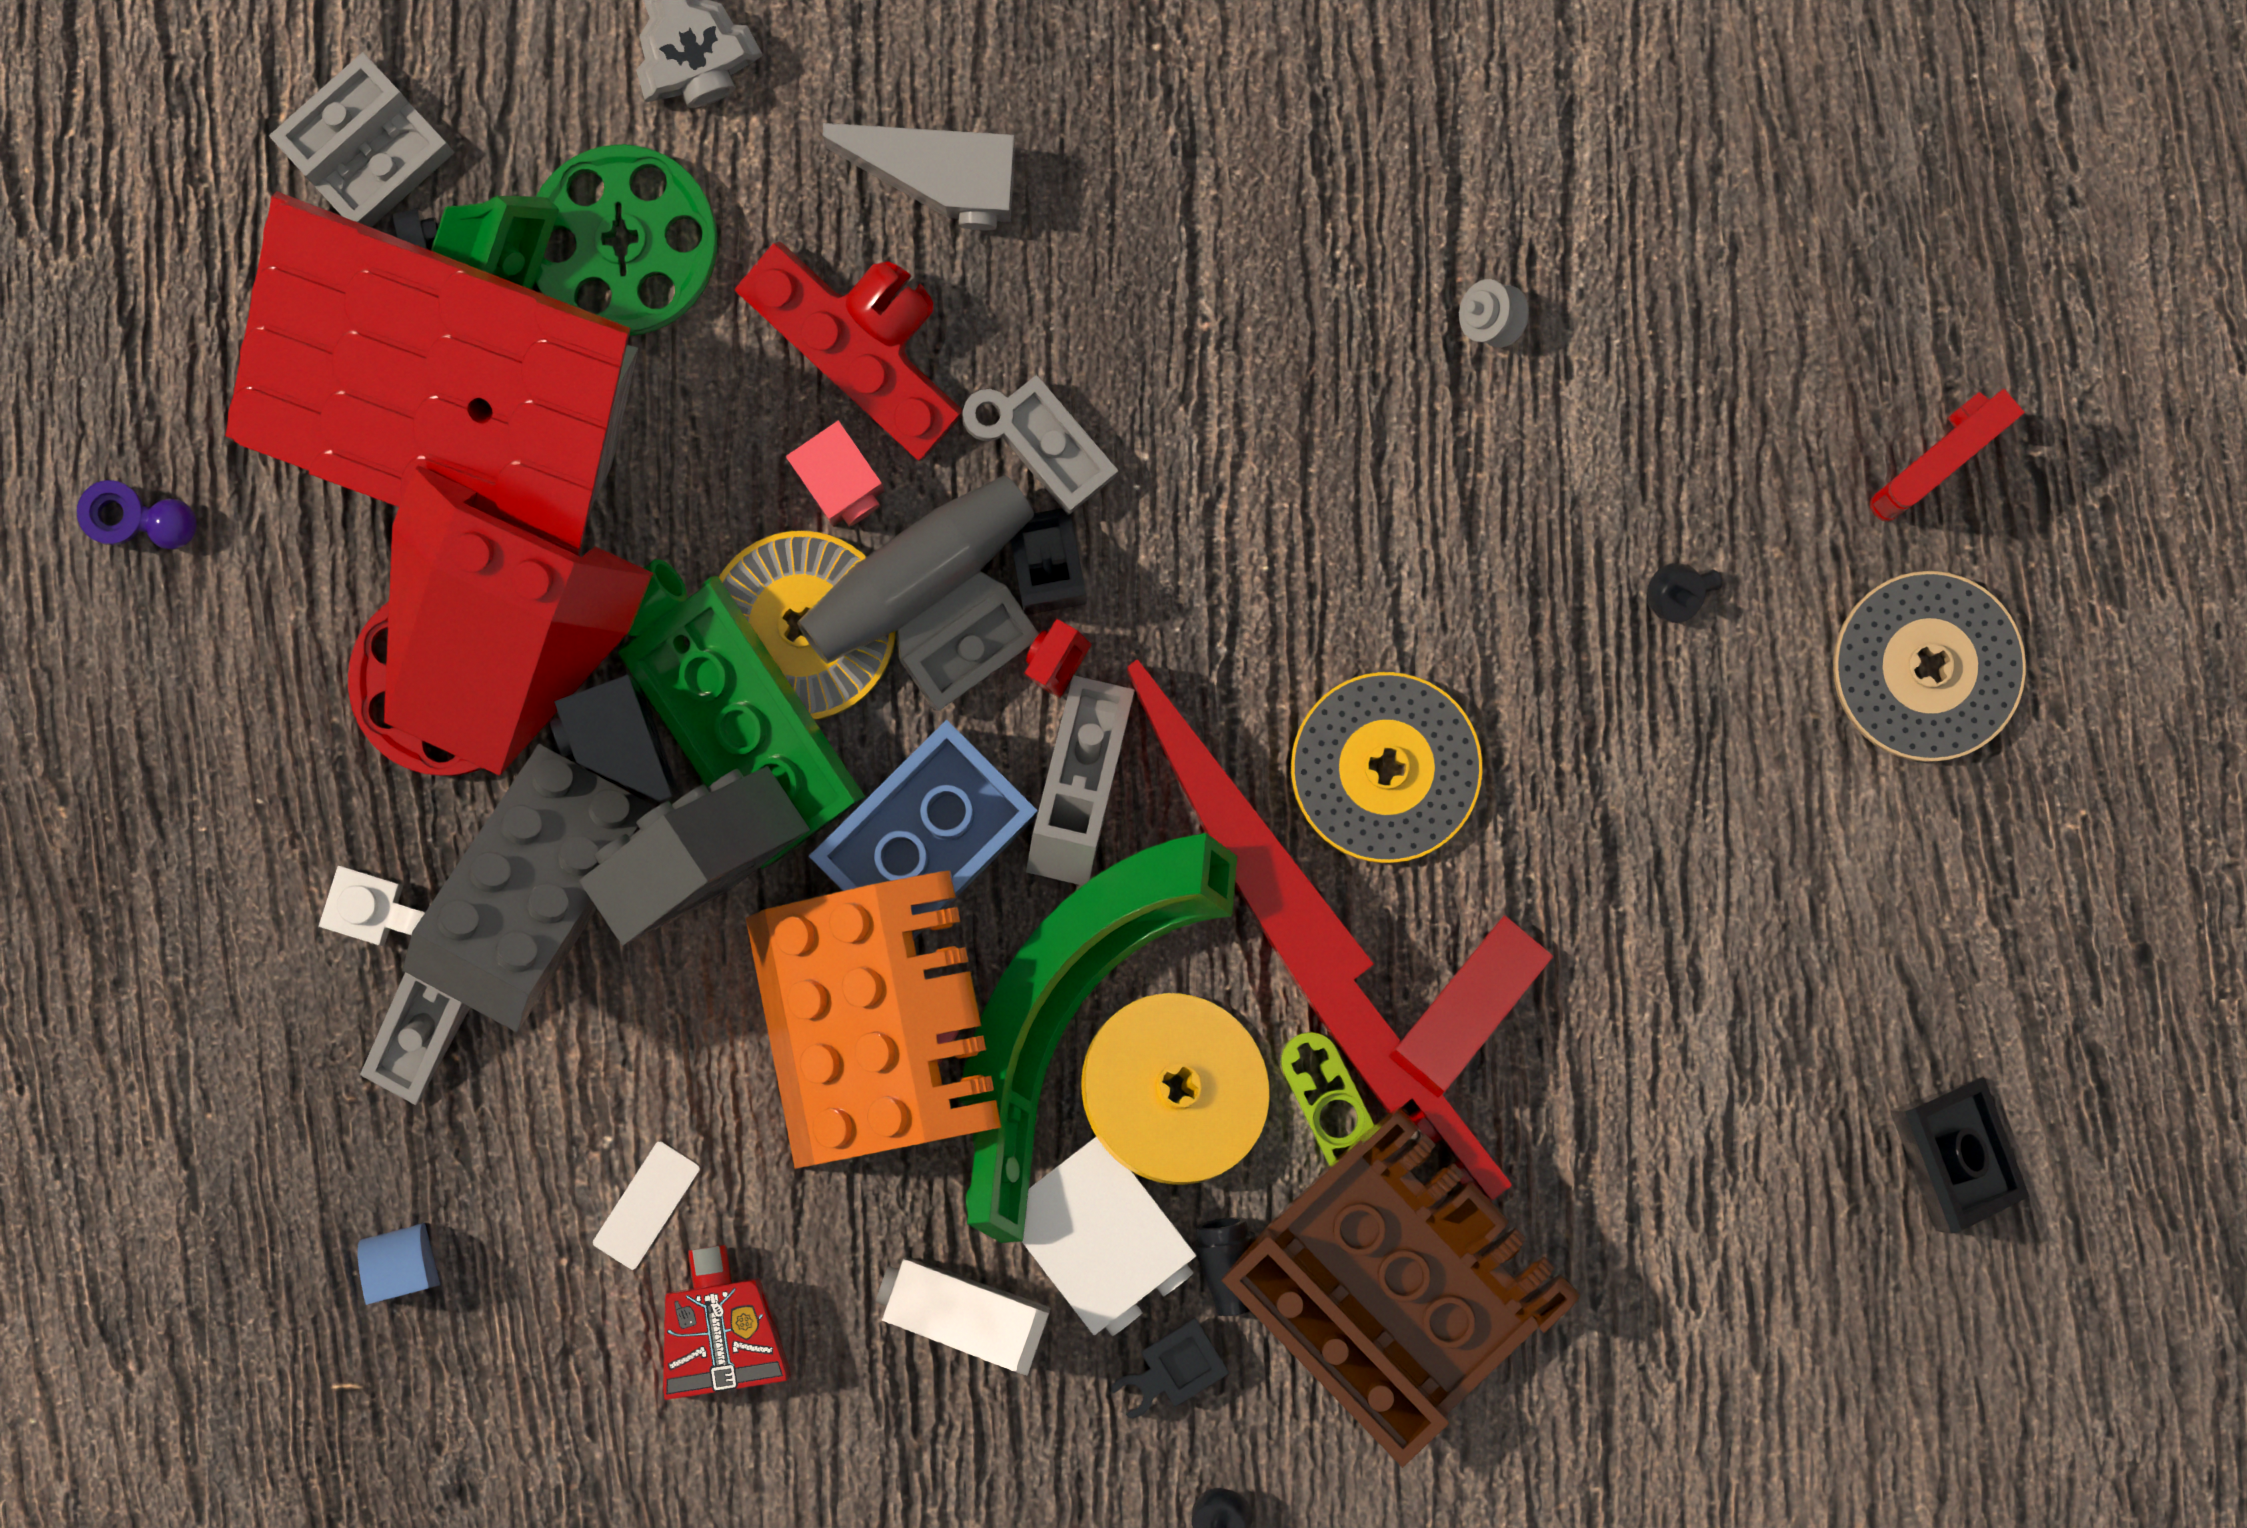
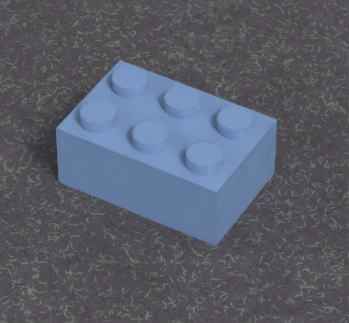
(928, 817)

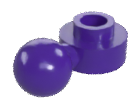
(167, 522)

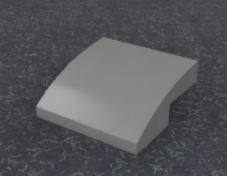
(361, 143)

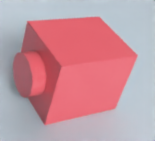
(837, 476)

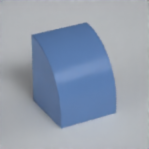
(396, 1264)

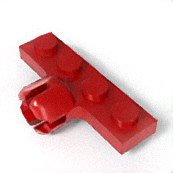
(858, 340)

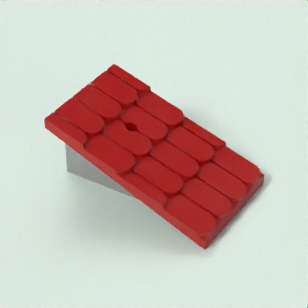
(403, 358)

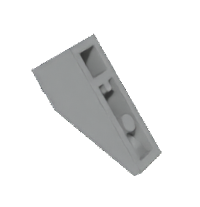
(948, 171)
(1079, 781)
(413, 1039)

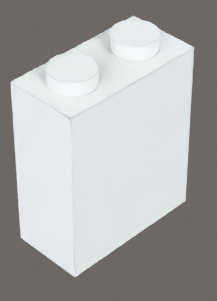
(1103, 1238)

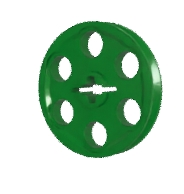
(646, 219)

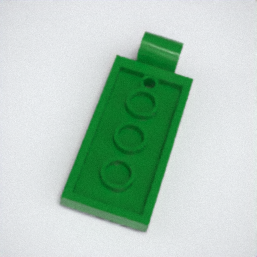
(731, 698)

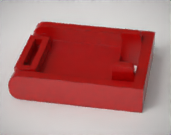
(1975, 426)

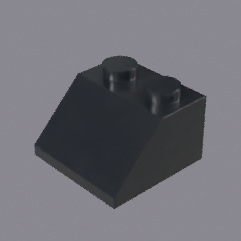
(616, 737)

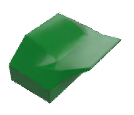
(499, 236)

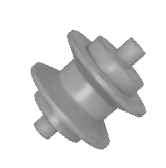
(1493, 313)

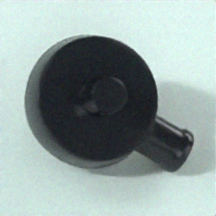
(1679, 591)
(1221, 1510)

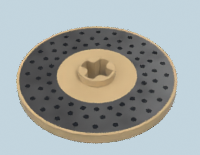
(1942, 617)

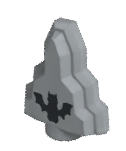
(692, 51)

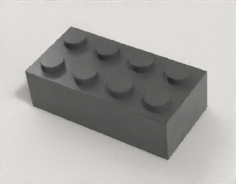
(517, 889)

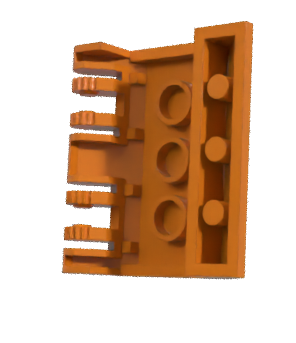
(861, 1023)

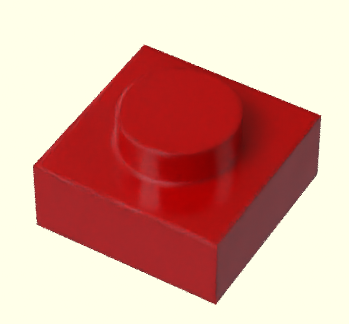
(1056, 657)

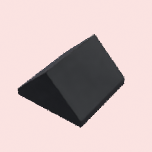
(1960, 1155)

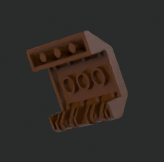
(1395, 1286)

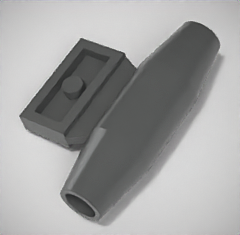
(930, 591)

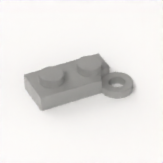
(1045, 441)

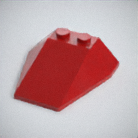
(492, 623)

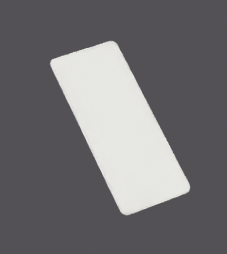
(646, 1205)

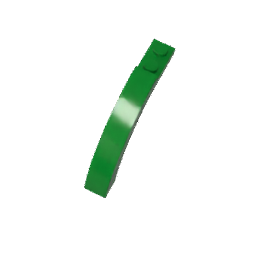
(1049, 980)

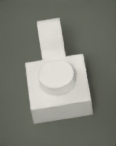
(366, 907)

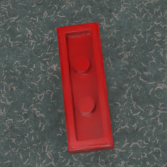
(1471, 1006)

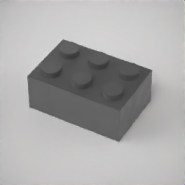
(691, 852)

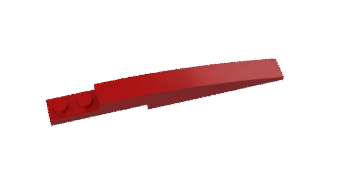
(1307, 937)

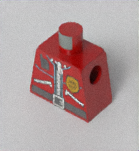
(719, 1332)

